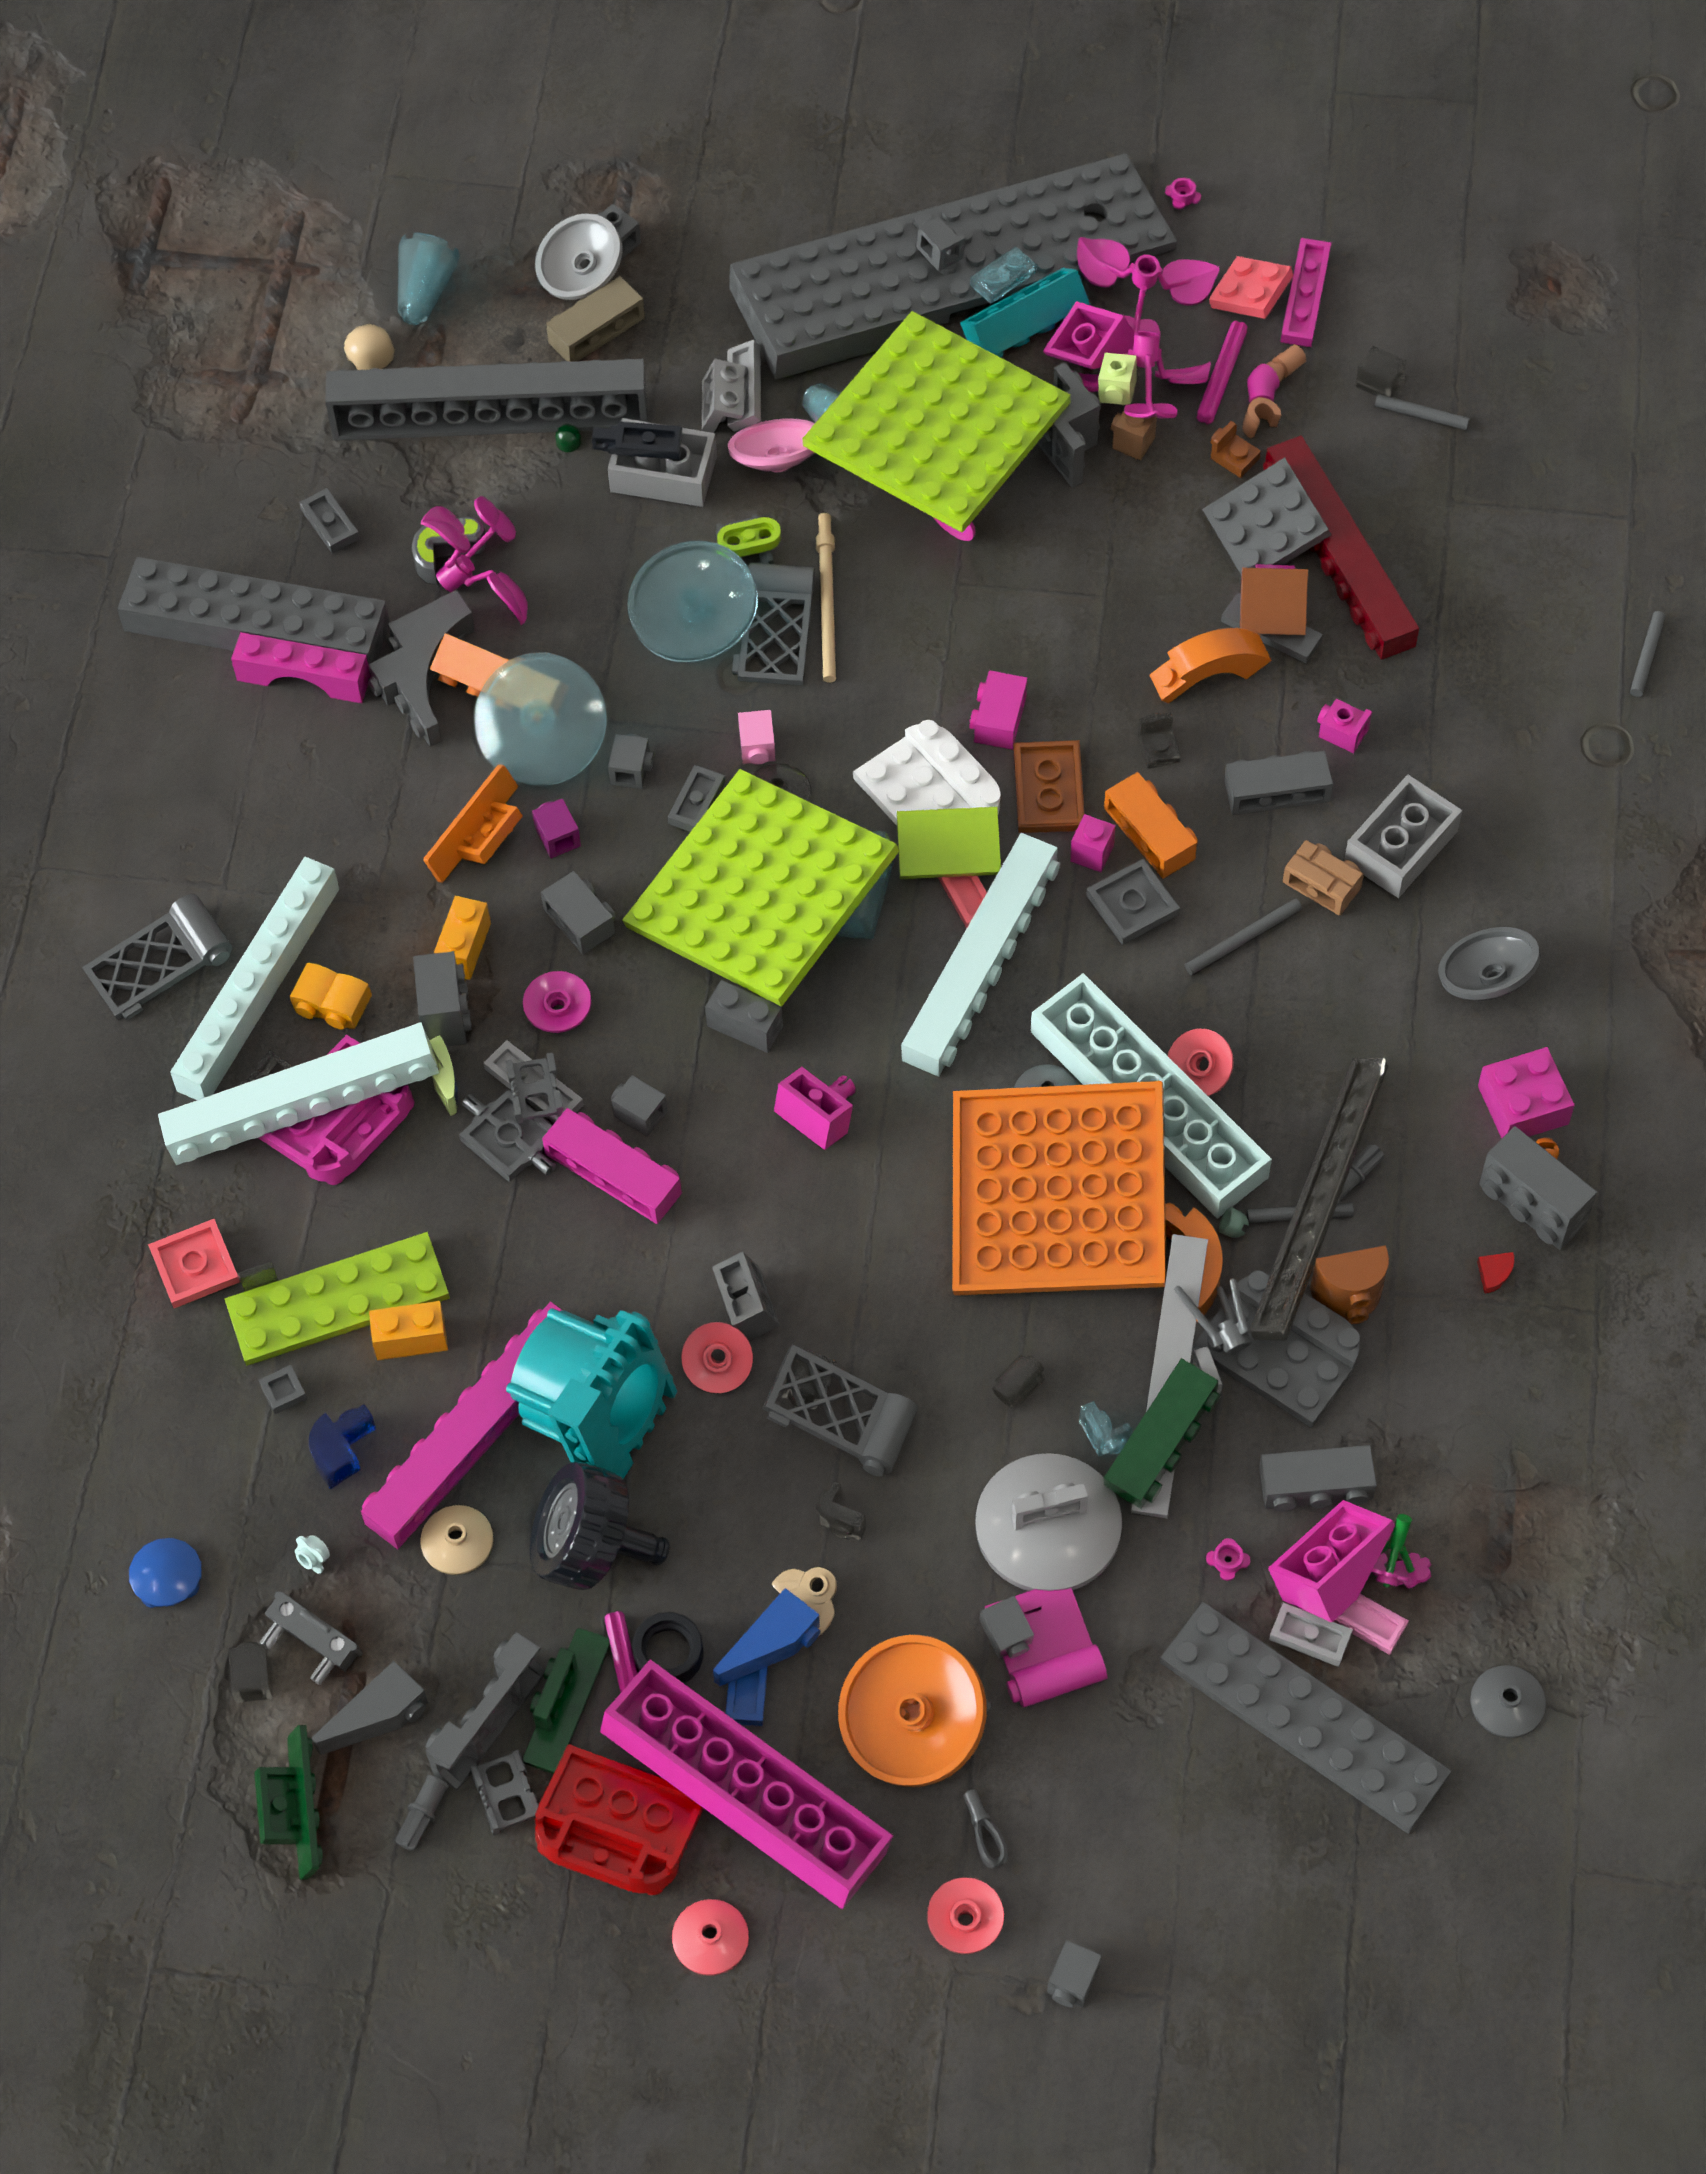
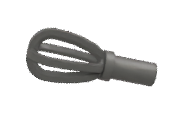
(980, 1819)

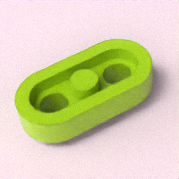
(749, 534)

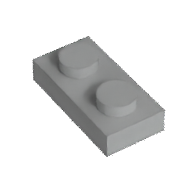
(1310, 1634)

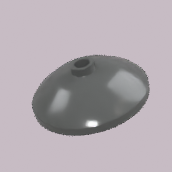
(1489, 963)

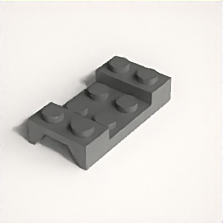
(456, 1749)

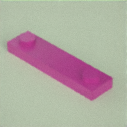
(1305, 292)

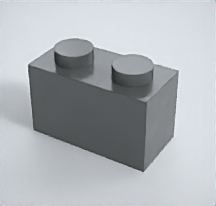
(579, 912)
(744, 1016)

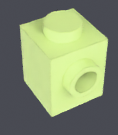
(1117, 378)

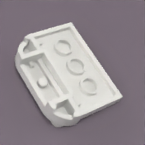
(927, 773)

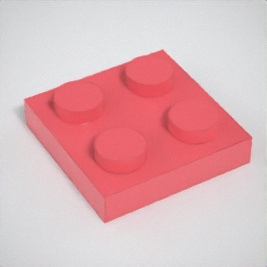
(1251, 287)
(194, 1263)

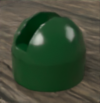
(568, 438)

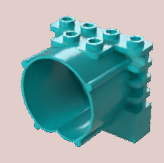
(592, 1385)

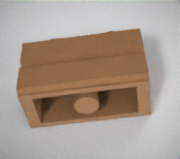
(1323, 877)

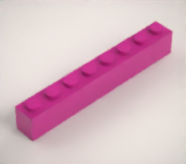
(450, 1449)

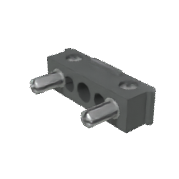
(311, 1631)

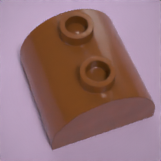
(1351, 1282)

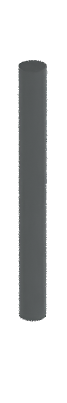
(1243, 936)

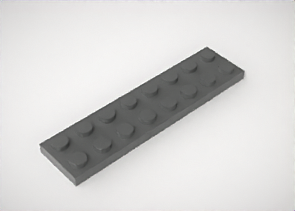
(1305, 1717)

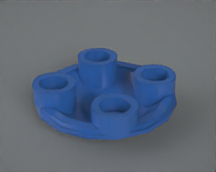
(165, 1572)

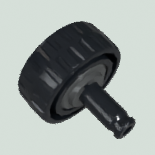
(585, 1527)

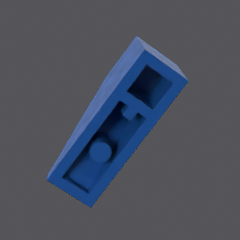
(773, 1637)

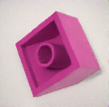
(1090, 334)

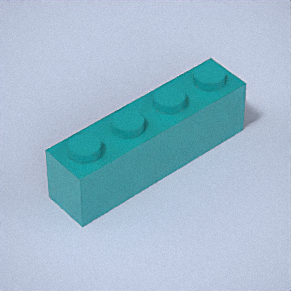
(1026, 312)

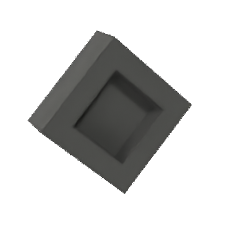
(282, 1389)

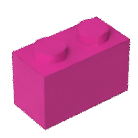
(999, 710)

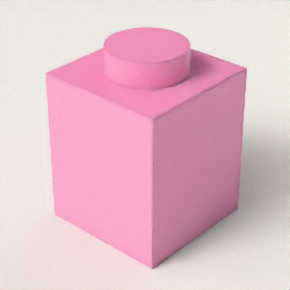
(756, 737)

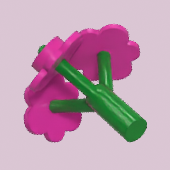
(1410, 1570)

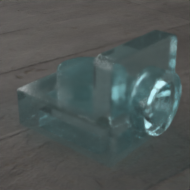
(1100, 1432)

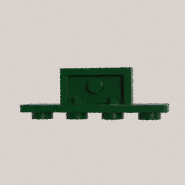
(564, 1698)
(287, 1803)

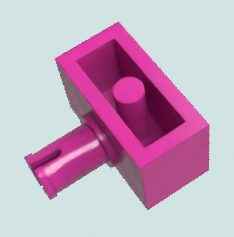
(814, 1107)

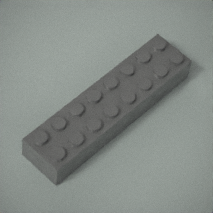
(217, 605)

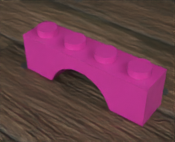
(335, 671)

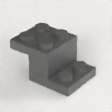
(1074, 429)

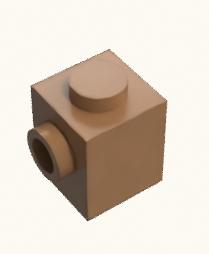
(1133, 434)

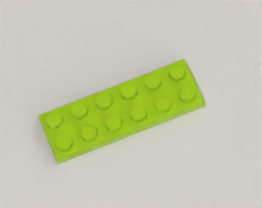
(334, 1298)

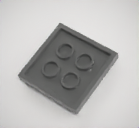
(1267, 519)

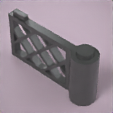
(785, 586)
(199, 938)
(885, 1425)

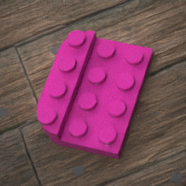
(343, 1138)

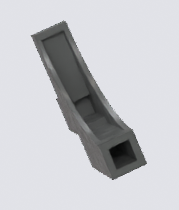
(406, 672)

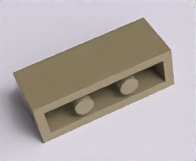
(595, 320)

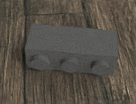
(1278, 782)
(1317, 1477)

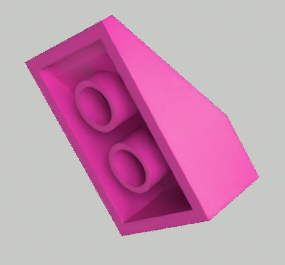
(1332, 1561)

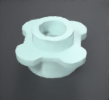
(311, 1553)

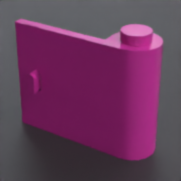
(1060, 1652)

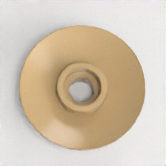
(460, 1554)

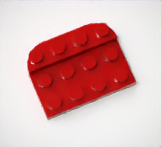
(614, 1822)

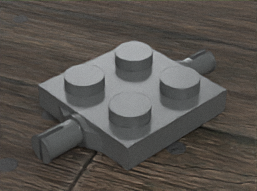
(504, 1142)

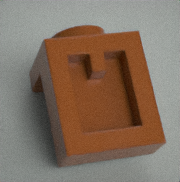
(1233, 451)

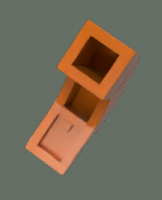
(1209, 654)
(1198, 1226)

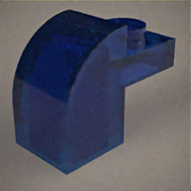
(332, 1441)

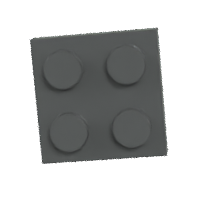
(1132, 901)

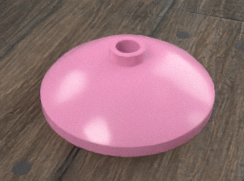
(771, 444)

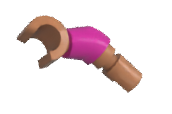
(1262, 387)

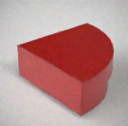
(1495, 1270)

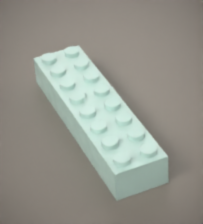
(1199, 1138)

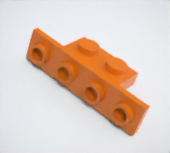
(478, 826)

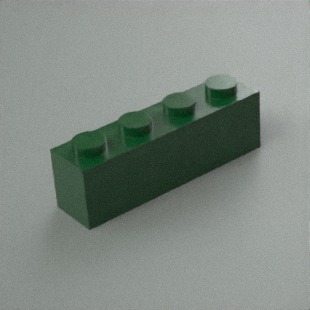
(1162, 1433)

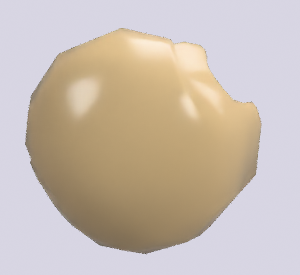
(369, 347)

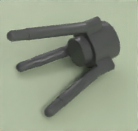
(1234, 1331)

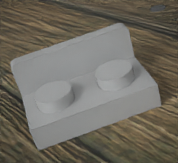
(722, 394)

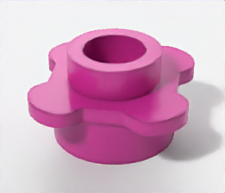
(1183, 193)
(1230, 1549)

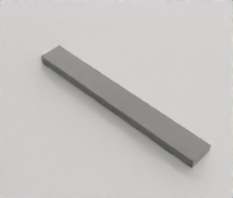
(1175, 1336)

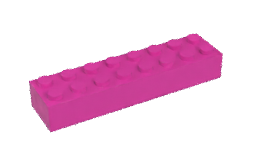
(746, 1783)

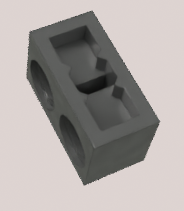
(745, 1295)

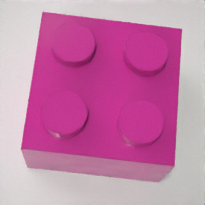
(1526, 1093)

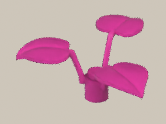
(1106, 259)
(1147, 353)
(459, 569)

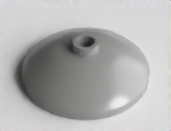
(572, 247)

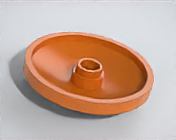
(912, 1711)

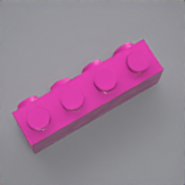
(612, 1165)

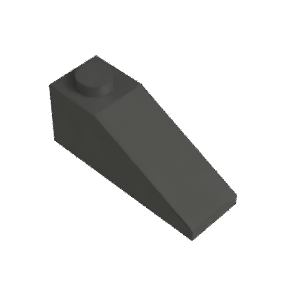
(378, 1709)

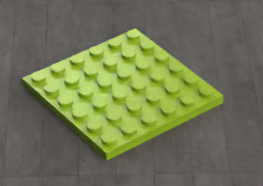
(936, 421)
(761, 886)

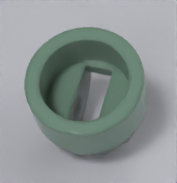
(1232, 1223)

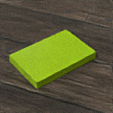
(948, 842)

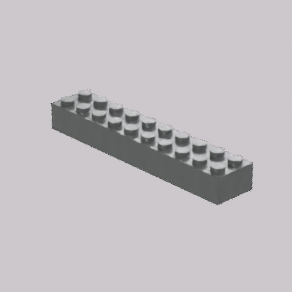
(484, 399)

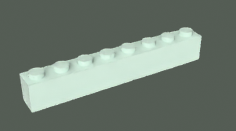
(980, 954)
(255, 980)
(298, 1093)

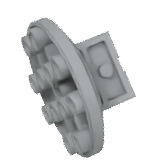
(1048, 1523)

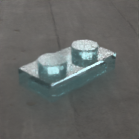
(1003, 274)

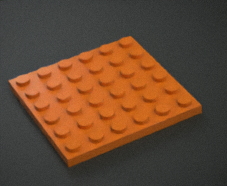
(1059, 1188)

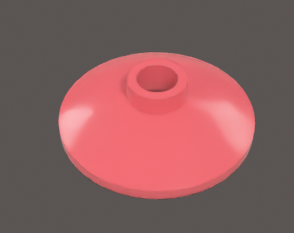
(1203, 1044)
(707, 1372)
(971, 1898)
(715, 1954)

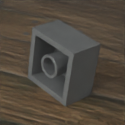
(442, 997)

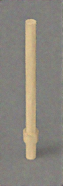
(825, 546)

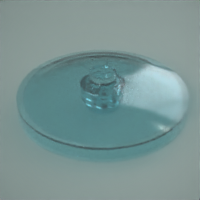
(692, 601)
(540, 718)

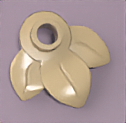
(800, 1585)

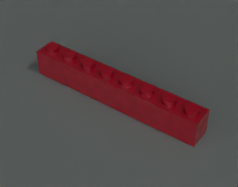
(1349, 559)

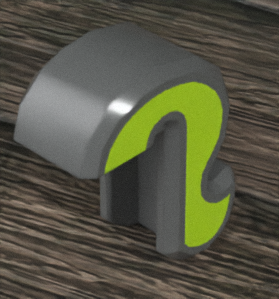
(429, 545)

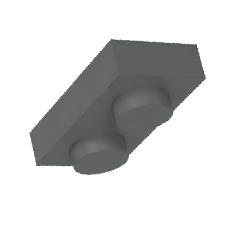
(329, 520)
(695, 797)

